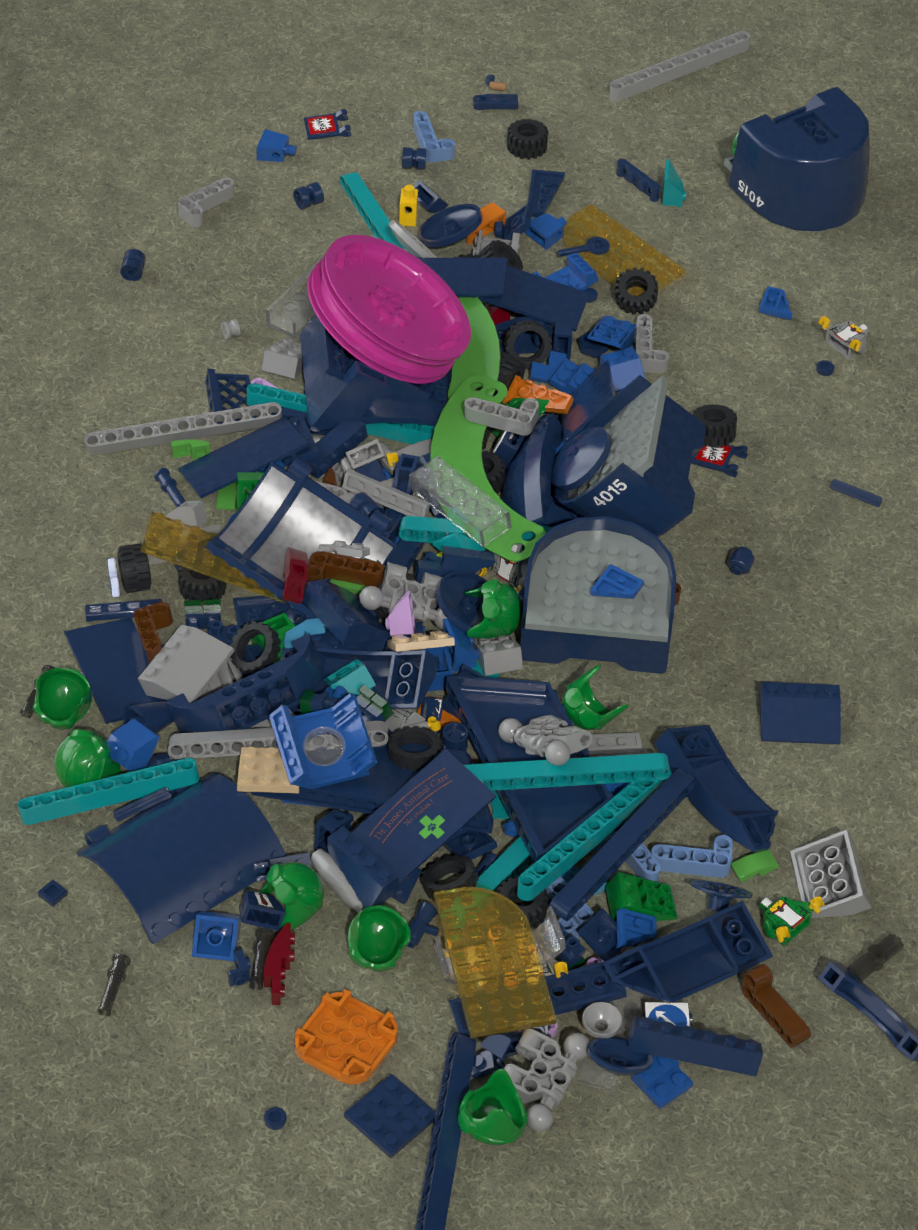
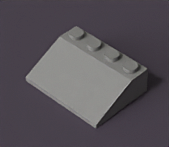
(185, 665)
(834, 873)

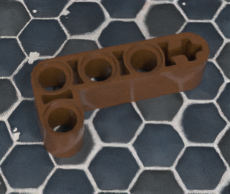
(344, 568)
(148, 621)
(774, 1009)

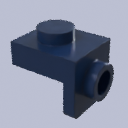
(591, 347)
(242, 972)
(485, 1064)

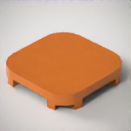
(346, 1038)

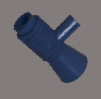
(419, 925)

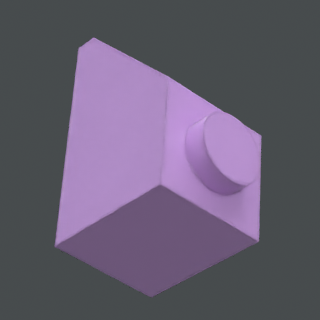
(401, 617)

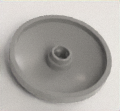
(409, 241)

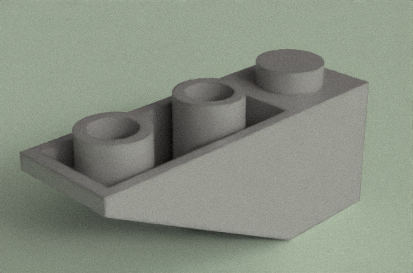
(190, 513)

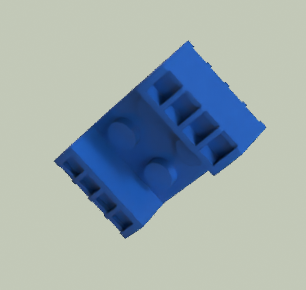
(576, 273)

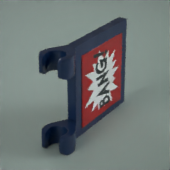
(327, 125)
(719, 458)

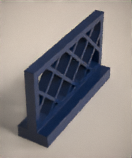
(214, 390)

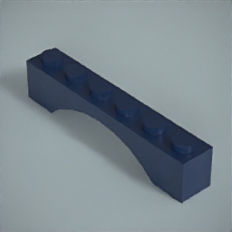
(406, 465)
(857, 993)

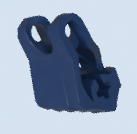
(525, 342)

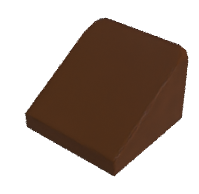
(330, 477)

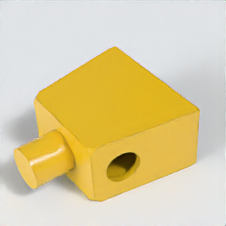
(408, 198)

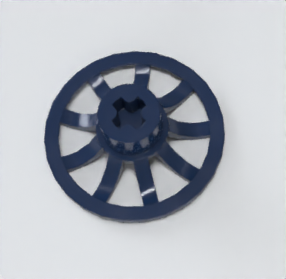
(719, 898)

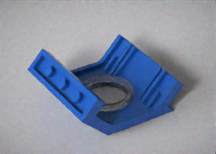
(324, 744)

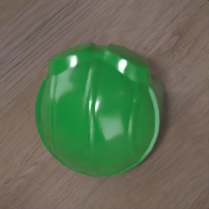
(500, 608)
(62, 697)
(584, 707)
(84, 759)
(298, 889)
(378, 938)
(493, 1111)

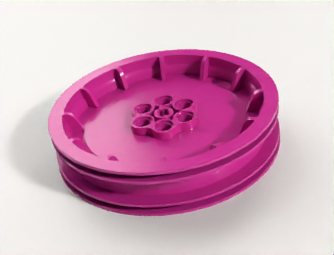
(389, 309)

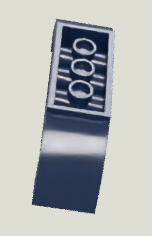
(252, 697)

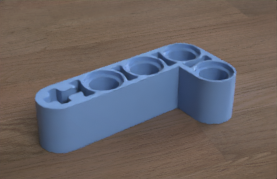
(435, 149)
(641, 860)
(695, 860)
(579, 918)

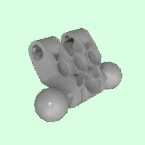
(396, 585)
(546, 737)
(532, 1046)

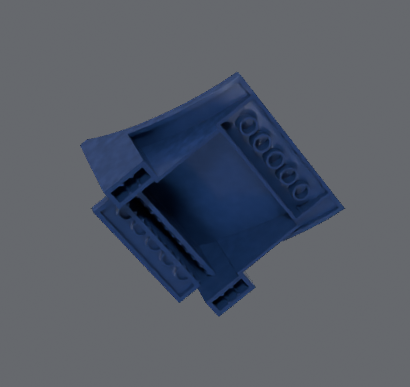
(347, 389)

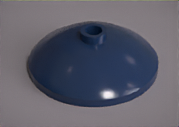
(616, 1058)

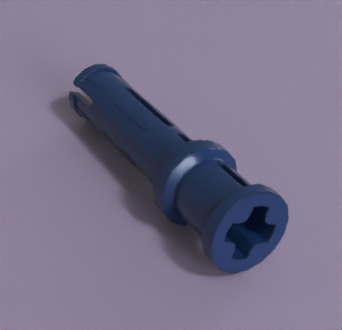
(169, 485)

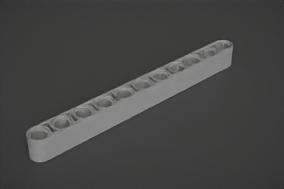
(679, 66)
(174, 427)
(247, 739)

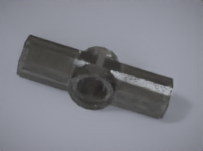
(876, 956)

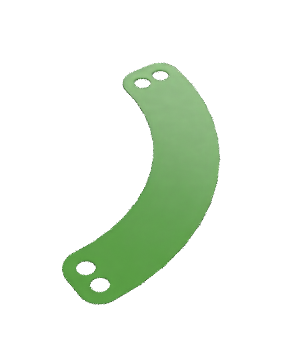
(483, 351)
(461, 447)

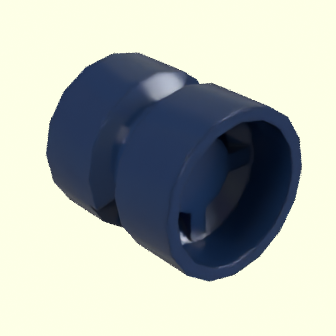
(414, 158)
(308, 195)
(133, 265)
(365, 504)
(455, 736)

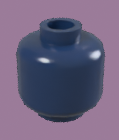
(740, 560)

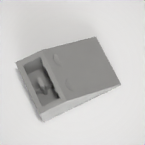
(284, 358)
(498, 654)

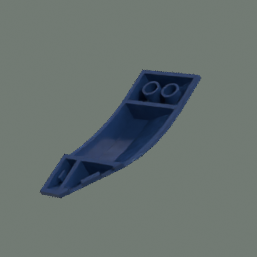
(530, 470)
(399, 676)
(719, 788)
(692, 956)

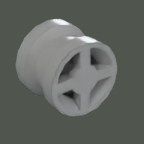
(230, 329)

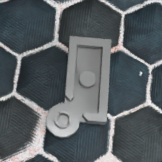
(342, 548)

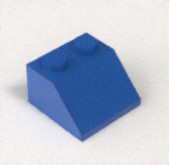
(624, 367)
(463, 649)
(132, 745)
(216, 935)

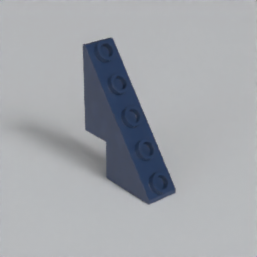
(455, 560)

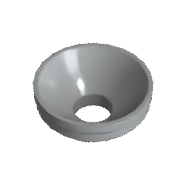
(602, 1013)

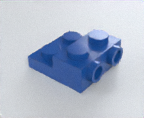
(570, 376)
(663, 1081)

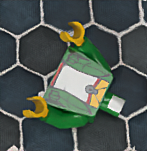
(788, 917)

